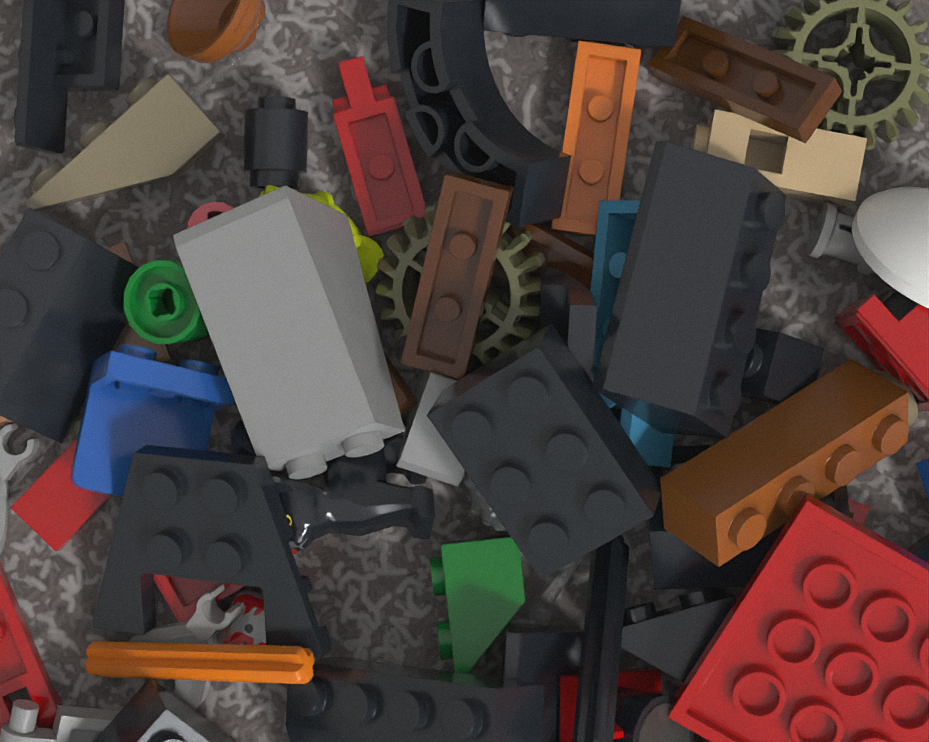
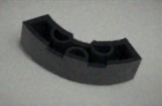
(460, 109)

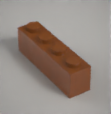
(764, 469)

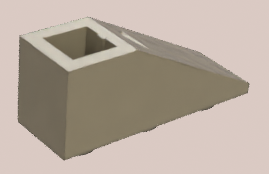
(144, 146)

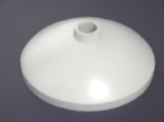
(894, 239)

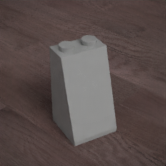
(293, 329)

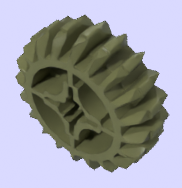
(881, 67)
(510, 319)

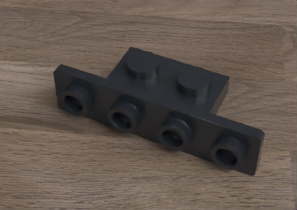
(63, 51)

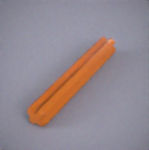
(200, 662)

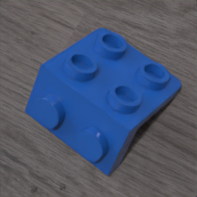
(140, 404)

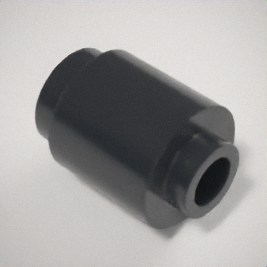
(275, 143)

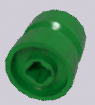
(163, 304)

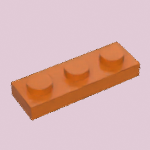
(596, 132)

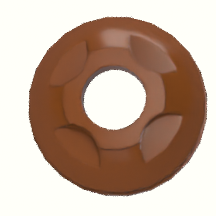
(212, 28)

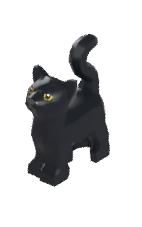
(354, 495)

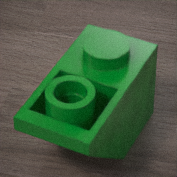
(482, 595)

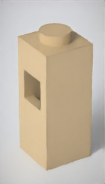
(812, 172)

